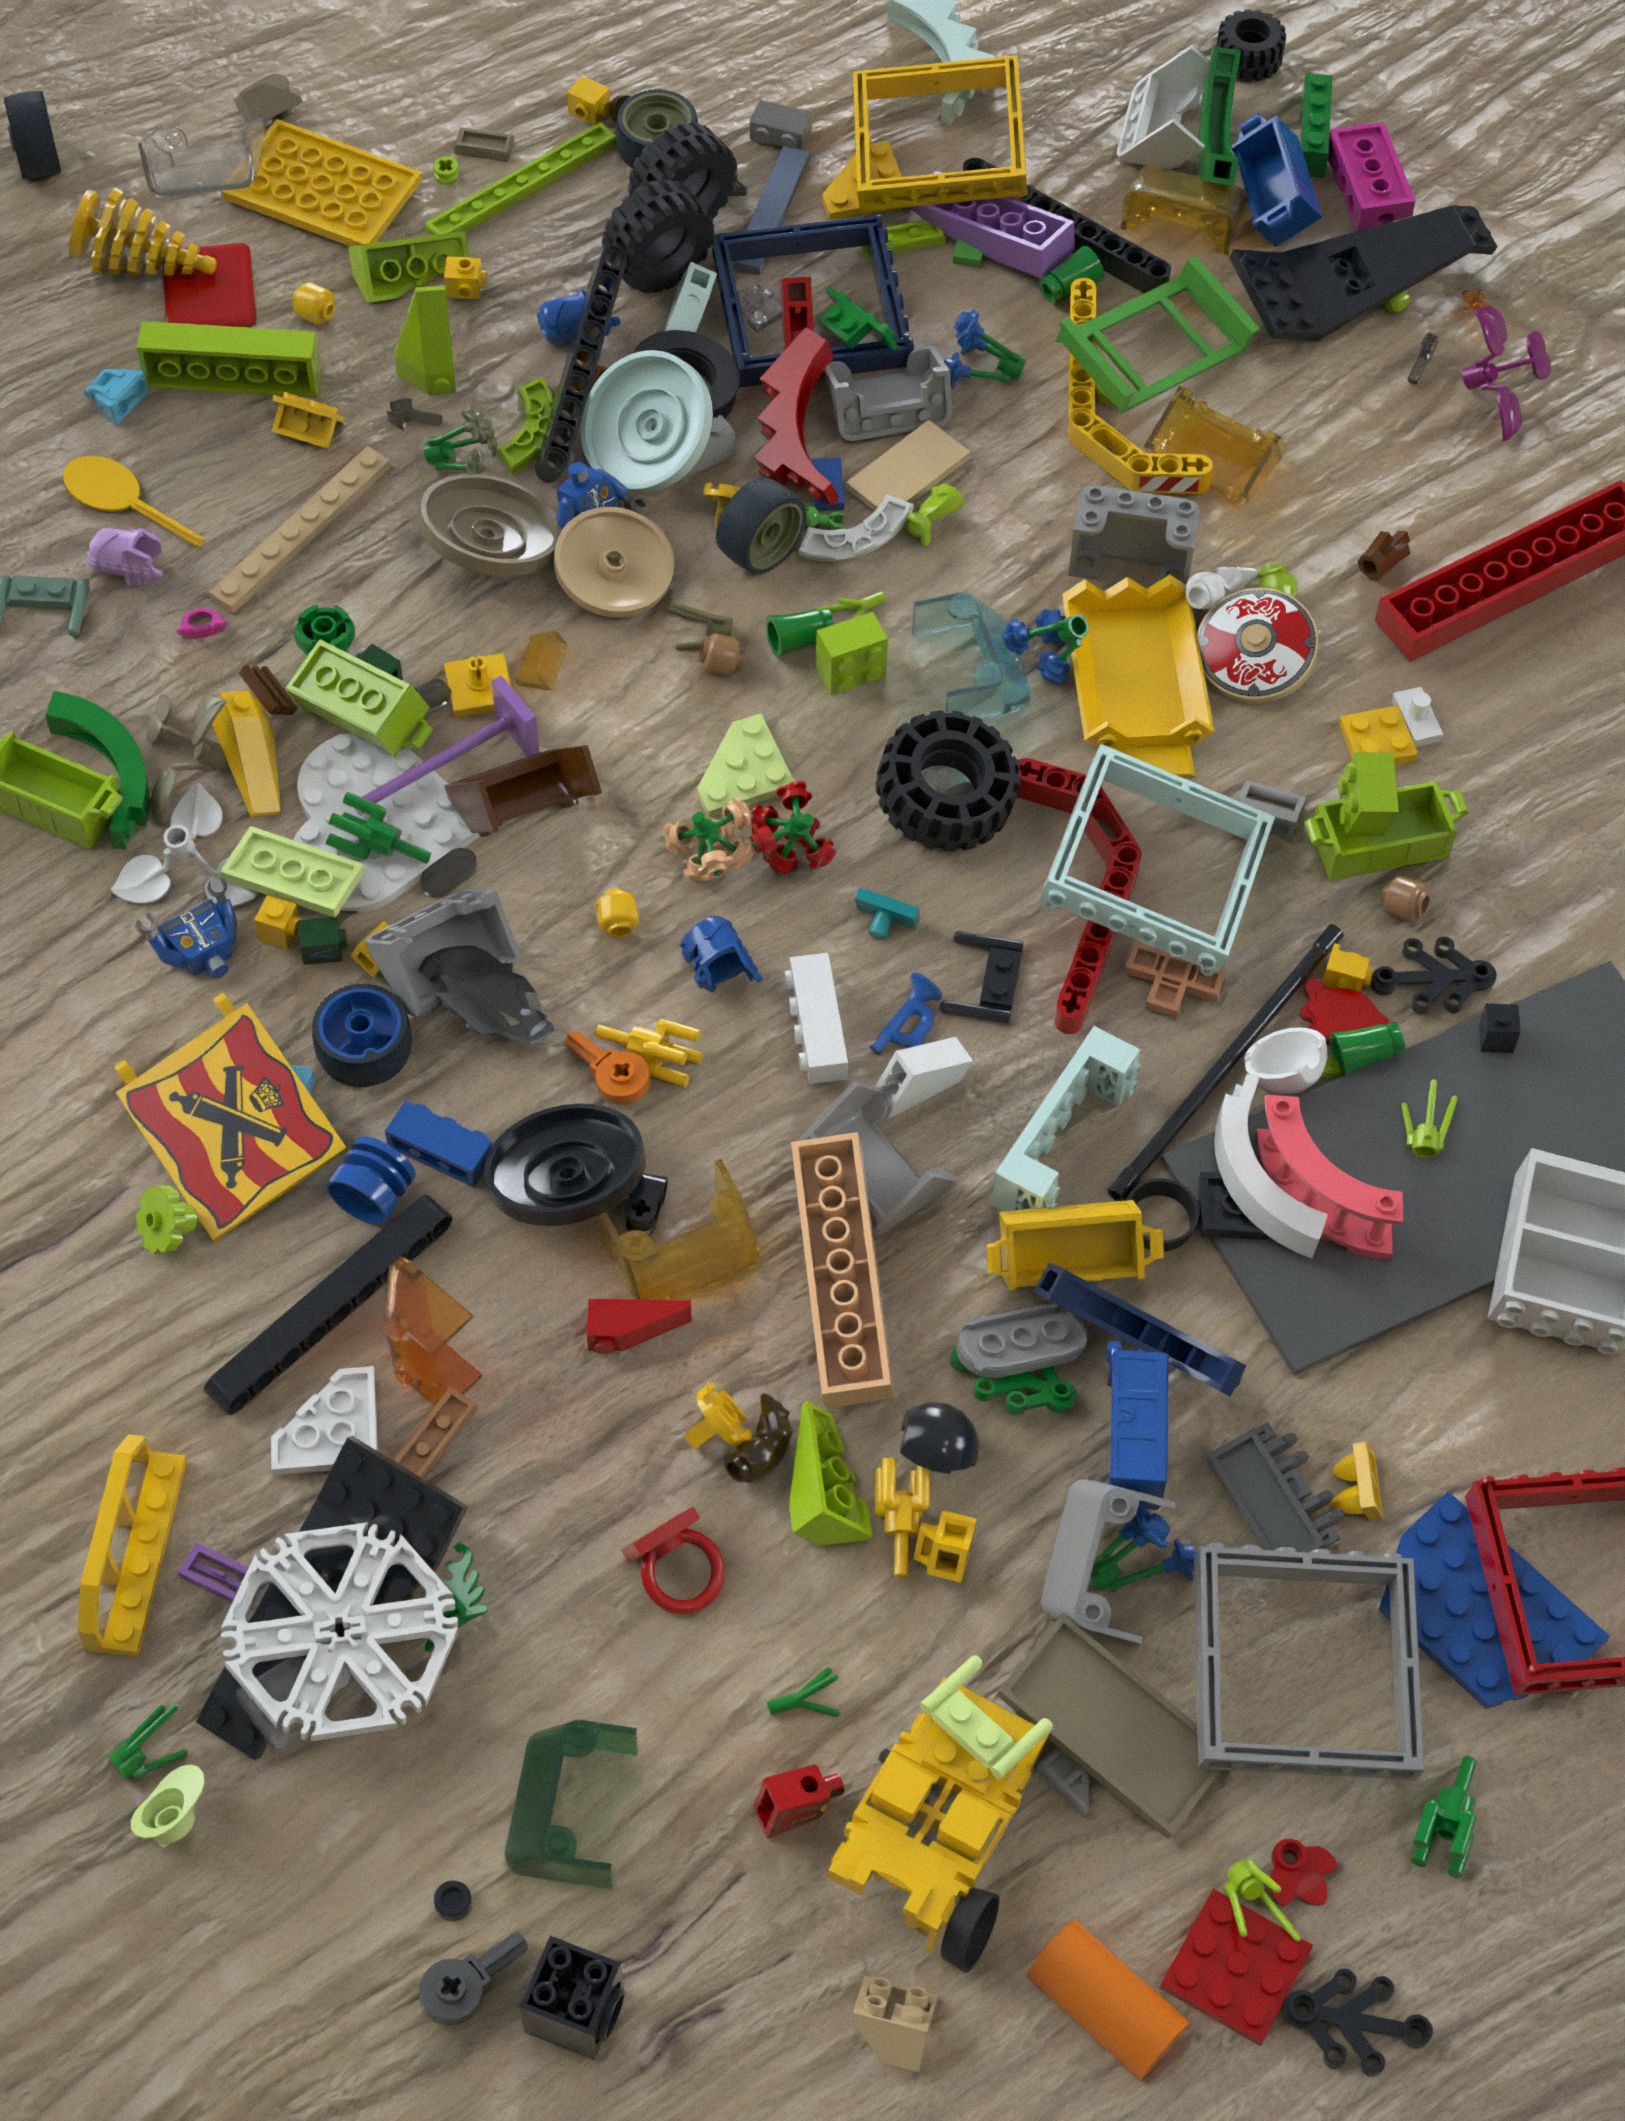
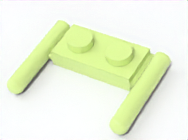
(976, 1730)

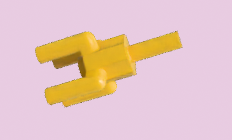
(656, 1047)
(901, 1508)

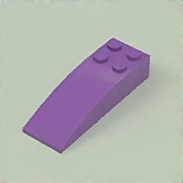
(1006, 231)

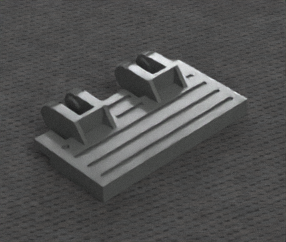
(1271, 1492)

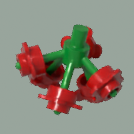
(797, 828)

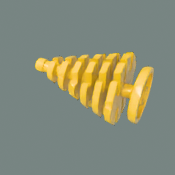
(122, 236)

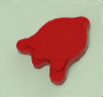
(1338, 1009)

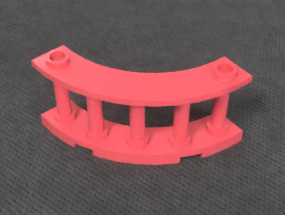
(1310, 1178)

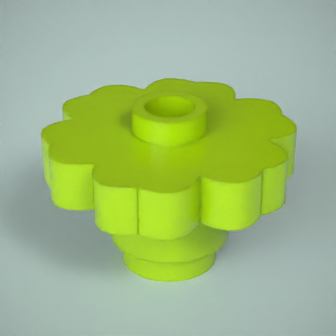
(164, 1219)

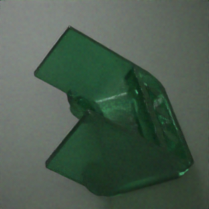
(534, 1844)

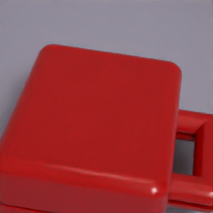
(213, 298)

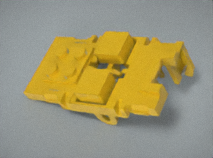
(898, 1792)

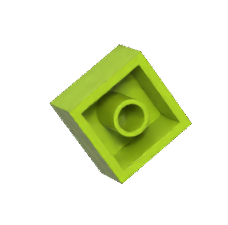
(851, 653)
(1368, 794)

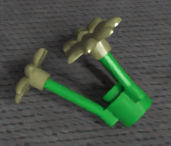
(439, 451)

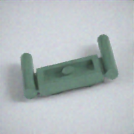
(46, 594)

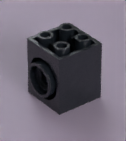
(573, 1998)

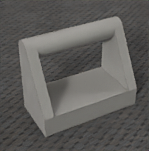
(1285, 820)

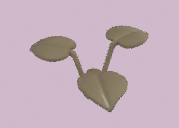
(206, 751)

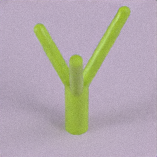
(861, 605)

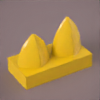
(1365, 1496)

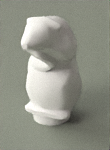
(1208, 588)

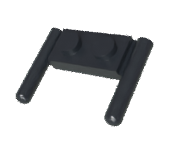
(998, 981)

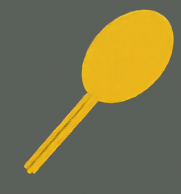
(114, 488)

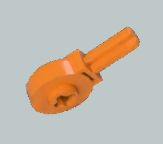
(619, 1075)

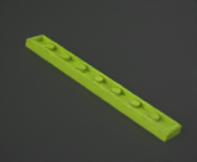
(524, 181)

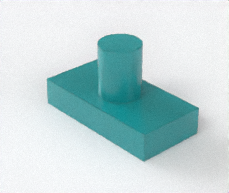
(886, 911)

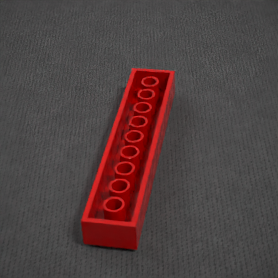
(1505, 574)

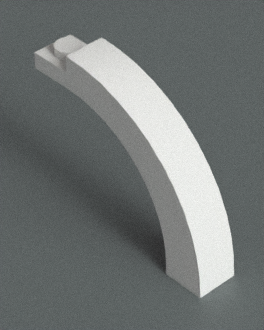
(1249, 1185)

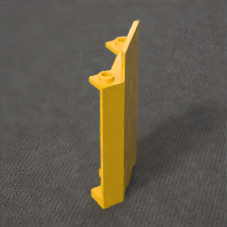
(1141, 672)

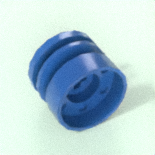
(370, 1180)

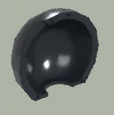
(939, 1438)

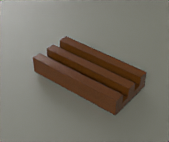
(268, 690)

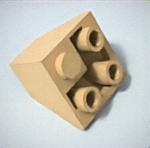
(894, 2021)

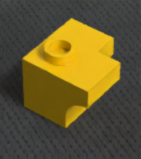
(946, 1546)

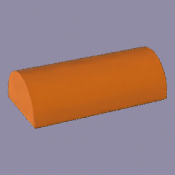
(1107, 1999)

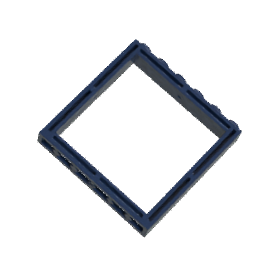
(805, 239)

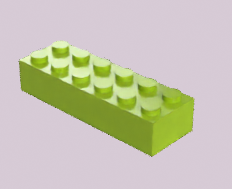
(229, 359)

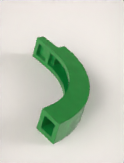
(1216, 160)
(95, 726)

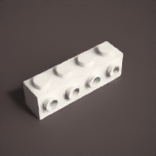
(817, 1017)

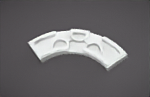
(859, 540)

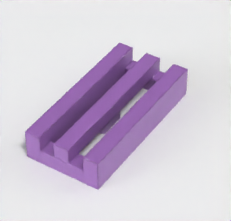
(206, 1584)

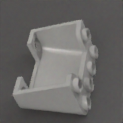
(1133, 529)

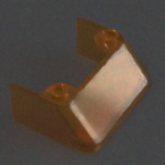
(418, 1326)

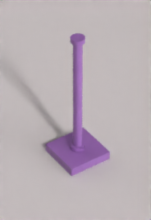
(511, 716)

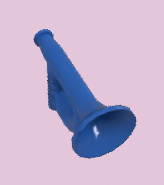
(922, 991)

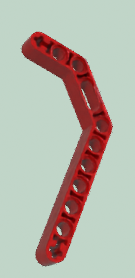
(1060, 790)

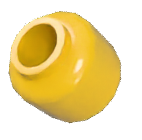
(313, 303)
(617, 913)

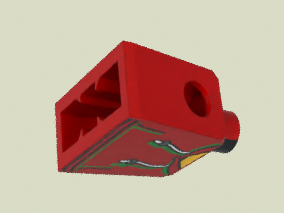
(795, 1798)

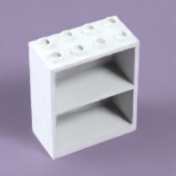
(1564, 1253)

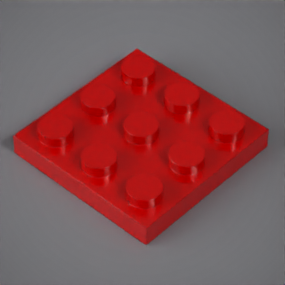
(1232, 1975)

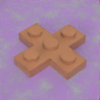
(1171, 978)

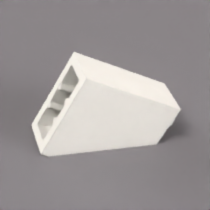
(922, 1073)

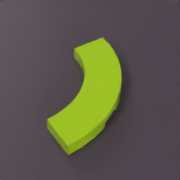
(527, 443)

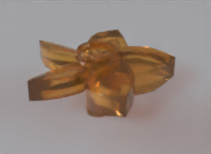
(1474, 300)

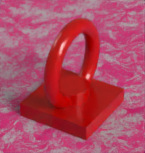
(666, 1539)

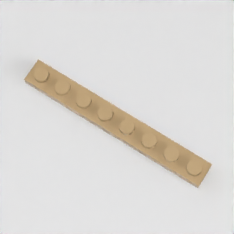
(299, 530)

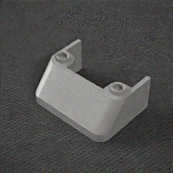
(1075, 1550)

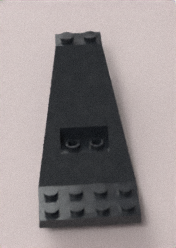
(1337, 280)
(358, 1490)

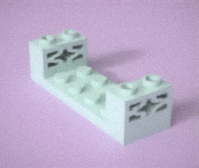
(1100, 1066)

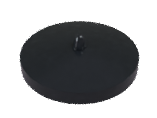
(565, 1164)

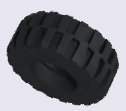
(956, 743)

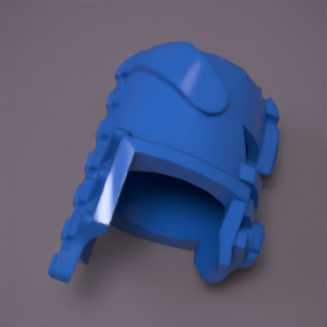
(560, 317)
(717, 953)

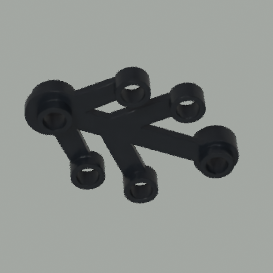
(1437, 975)
(1351, 2020)

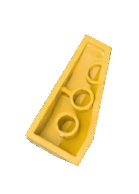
(250, 751)

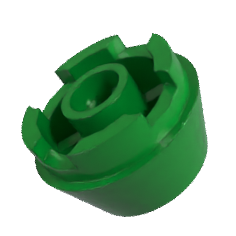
(327, 624)

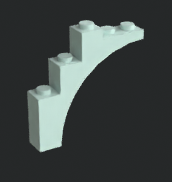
(940, 27)

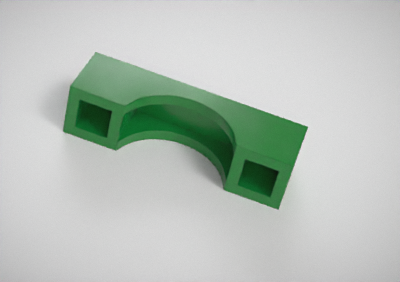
(1315, 123)

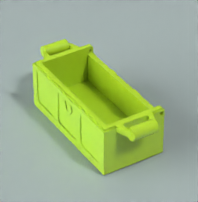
(360, 699)
(55, 792)
(1417, 835)

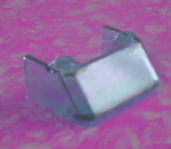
(999, 682)

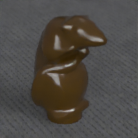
(764, 1450)

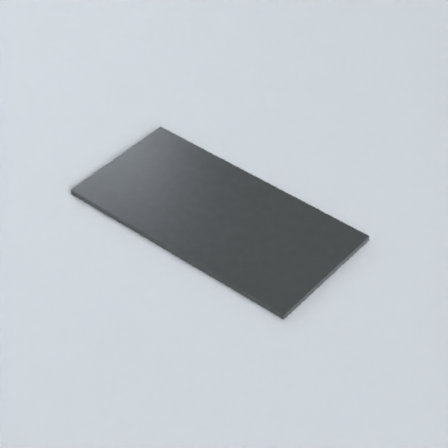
(1550, 1095)

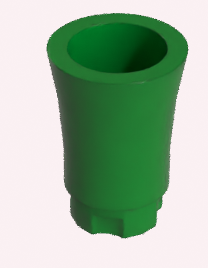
(1081, 264)
(795, 630)
(1366, 1046)

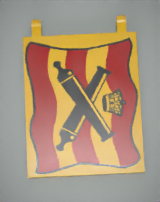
(230, 1120)

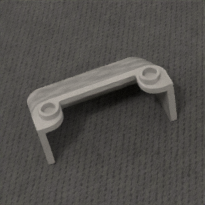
(891, 1182)

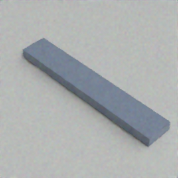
(776, 198)

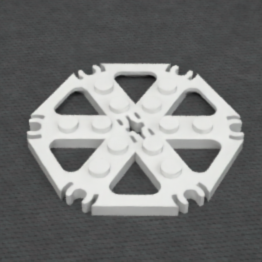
(320, 1613)

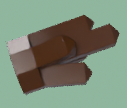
(1384, 554)

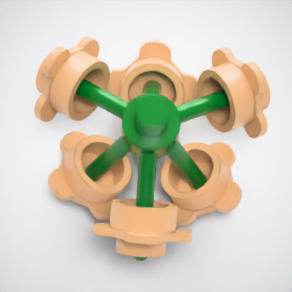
(714, 836)

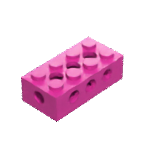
(1350, 155)

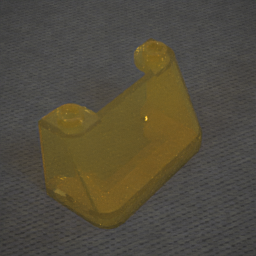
(1186, 201)
(1238, 454)

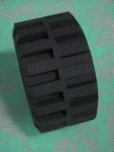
(1258, 39)

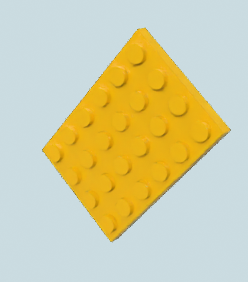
(326, 186)

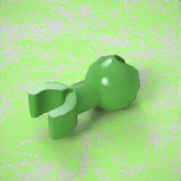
(815, 518)

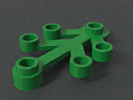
(1052, 1392)

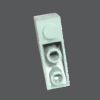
(691, 298)

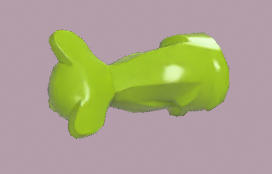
(942, 502)

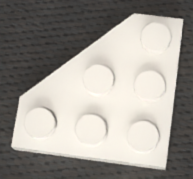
(325, 1421)

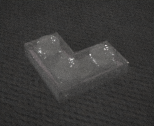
(278, 1684)

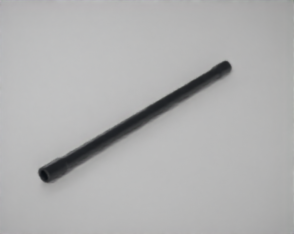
(1132, 1175)

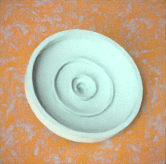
(647, 420)

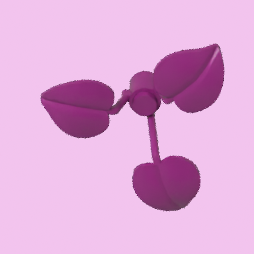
(1484, 373)

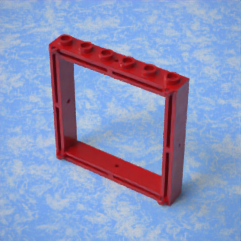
(1520, 1491)

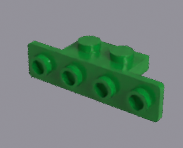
(851, 322)

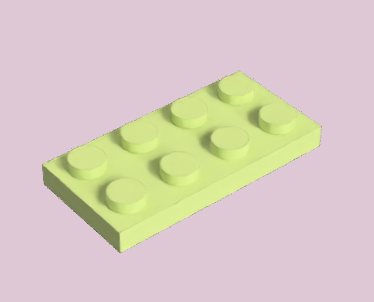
(292, 871)

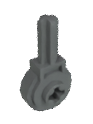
(467, 1977)

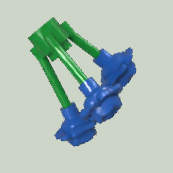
(972, 336)
(1052, 629)
(1143, 1529)

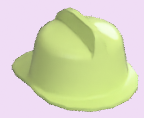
(170, 1808)

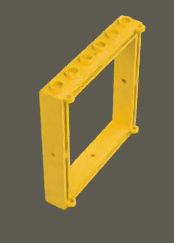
(939, 187)

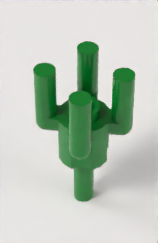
(372, 834)
(1451, 1820)

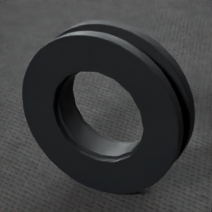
(706, 358)

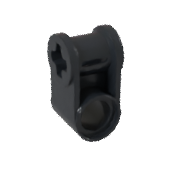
(645, 1203)

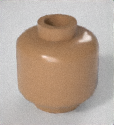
(721, 654)
(1406, 898)

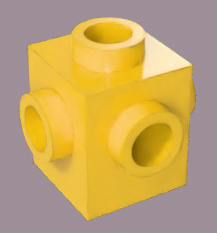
(464, 277)

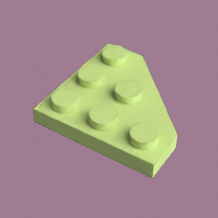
(743, 767)

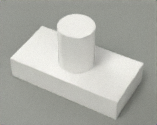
(1418, 716)

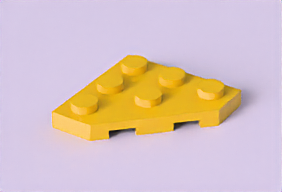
(841, 195)

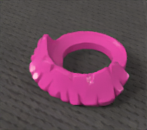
(215, 626)

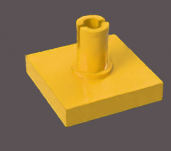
(471, 683)

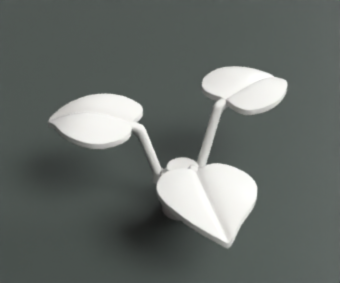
(144, 877)

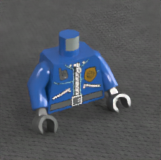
(591, 490)
(196, 938)

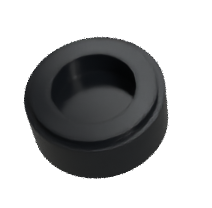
(452, 1900)

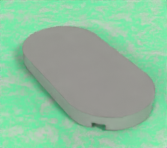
(1021, 1341)

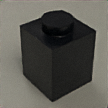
(1499, 1028)

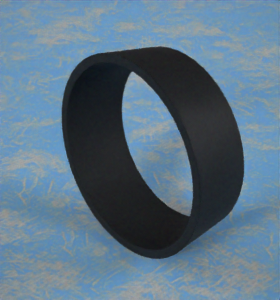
(1174, 1190)
(970, 1928)

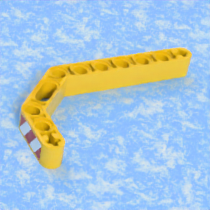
(1089, 432)

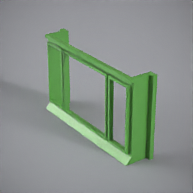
(1209, 296)

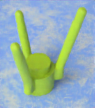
(1426, 1140)
(1247, 1882)

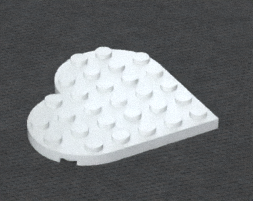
(418, 810)

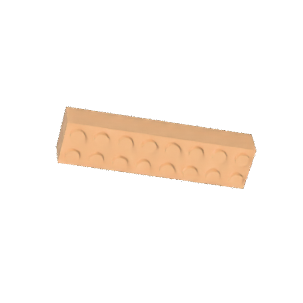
(842, 1271)

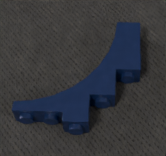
(1140, 1328)

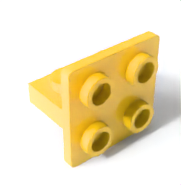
(305, 419)

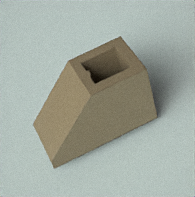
(267, 101)

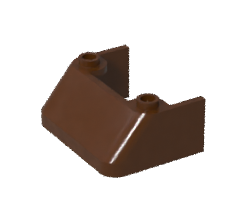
(523, 787)

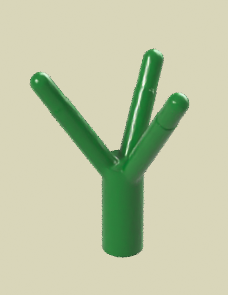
(797, 1699)

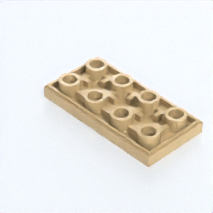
(909, 467)

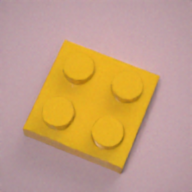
(1379, 732)

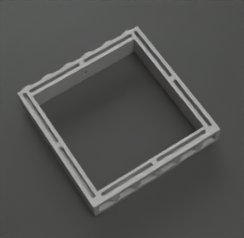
(1318, 1566)

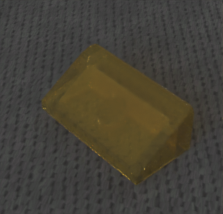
(542, 661)

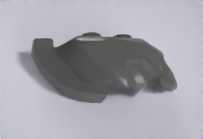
(486, 989)

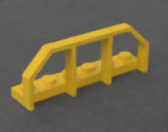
(143, 1553)

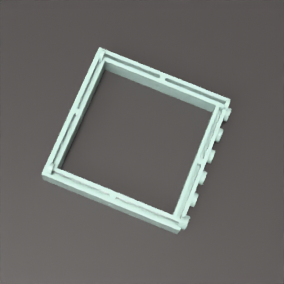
(1131, 918)

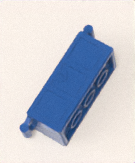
(1275, 179)
(1138, 1420)

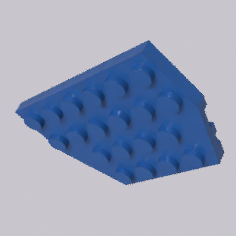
(1457, 1615)

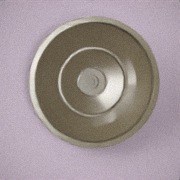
(489, 525)

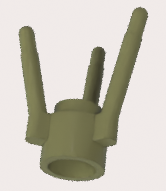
(716, 623)

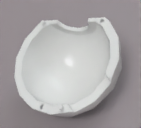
(1287, 1060)

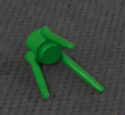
(129, 1757)

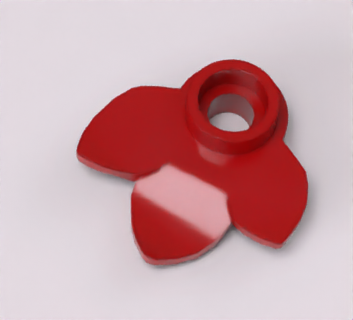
(1304, 1876)

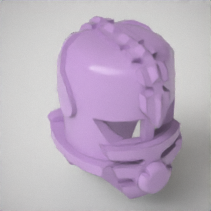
(125, 554)

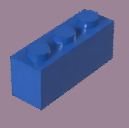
(439, 1142)

